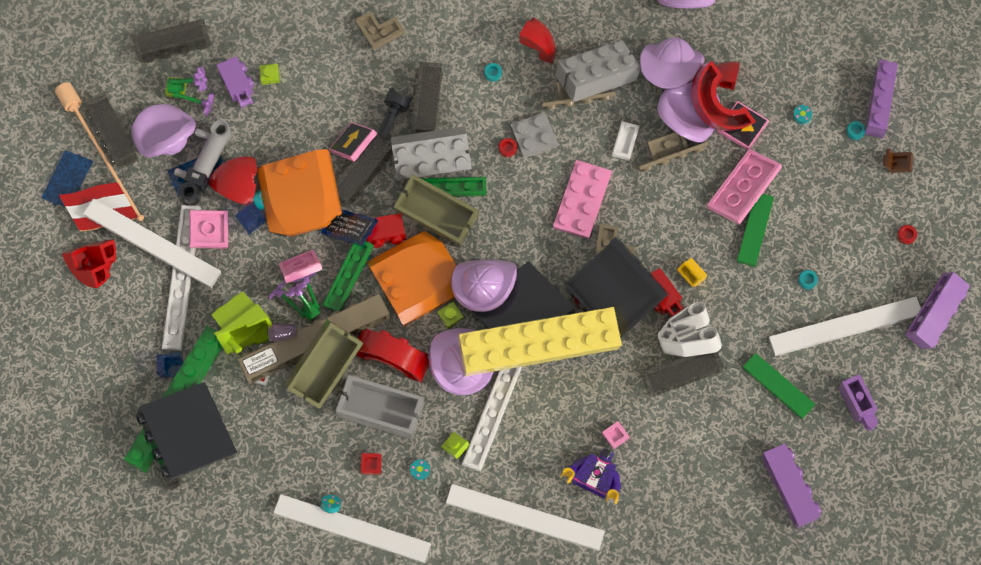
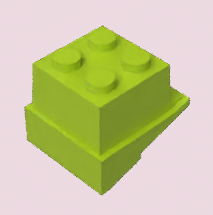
(241, 324)

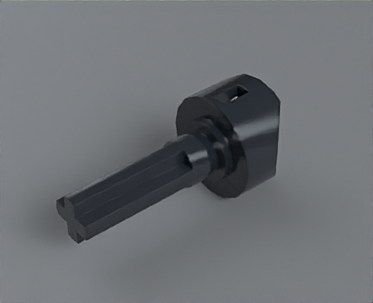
(395, 103)

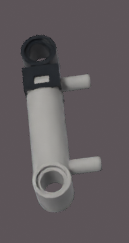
(197, 177)

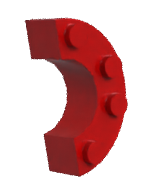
(708, 106)
(393, 352)

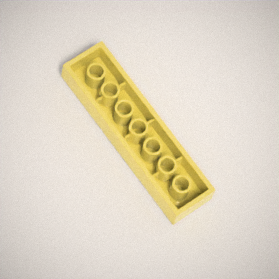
(539, 341)

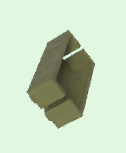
(436, 210)
(323, 363)

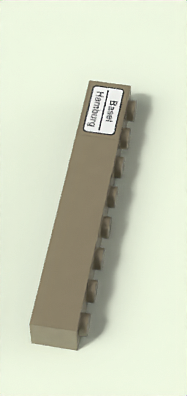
(282, 354)

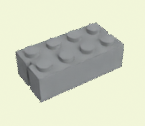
(597, 70)
(431, 153)
(380, 407)

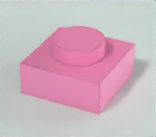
(615, 435)

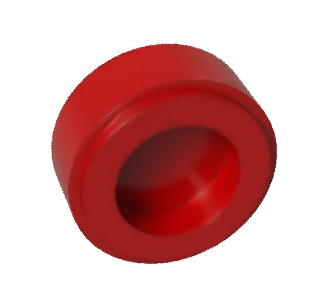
(507, 147)
(907, 234)

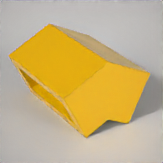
(692, 272)

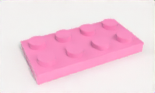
(744, 186)
(582, 199)

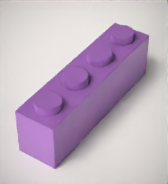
(881, 98)
(937, 310)
(790, 485)

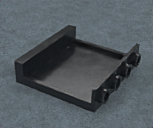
(617, 281)
(530, 300)
(185, 431)

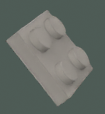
(534, 135)

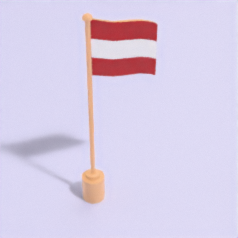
(111, 194)

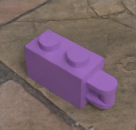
(236, 81)
(859, 401)

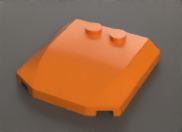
(299, 193)
(415, 276)

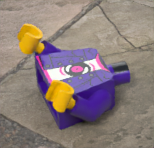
(596, 475)

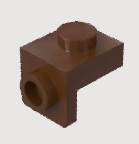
(898, 161)

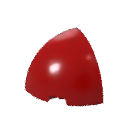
(538, 37)
(729, 71)
(235, 179)
(91, 262)

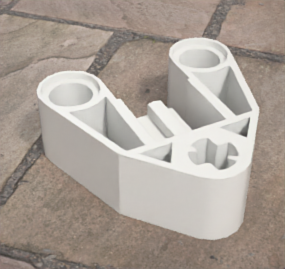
(681, 335)

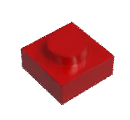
(371, 463)

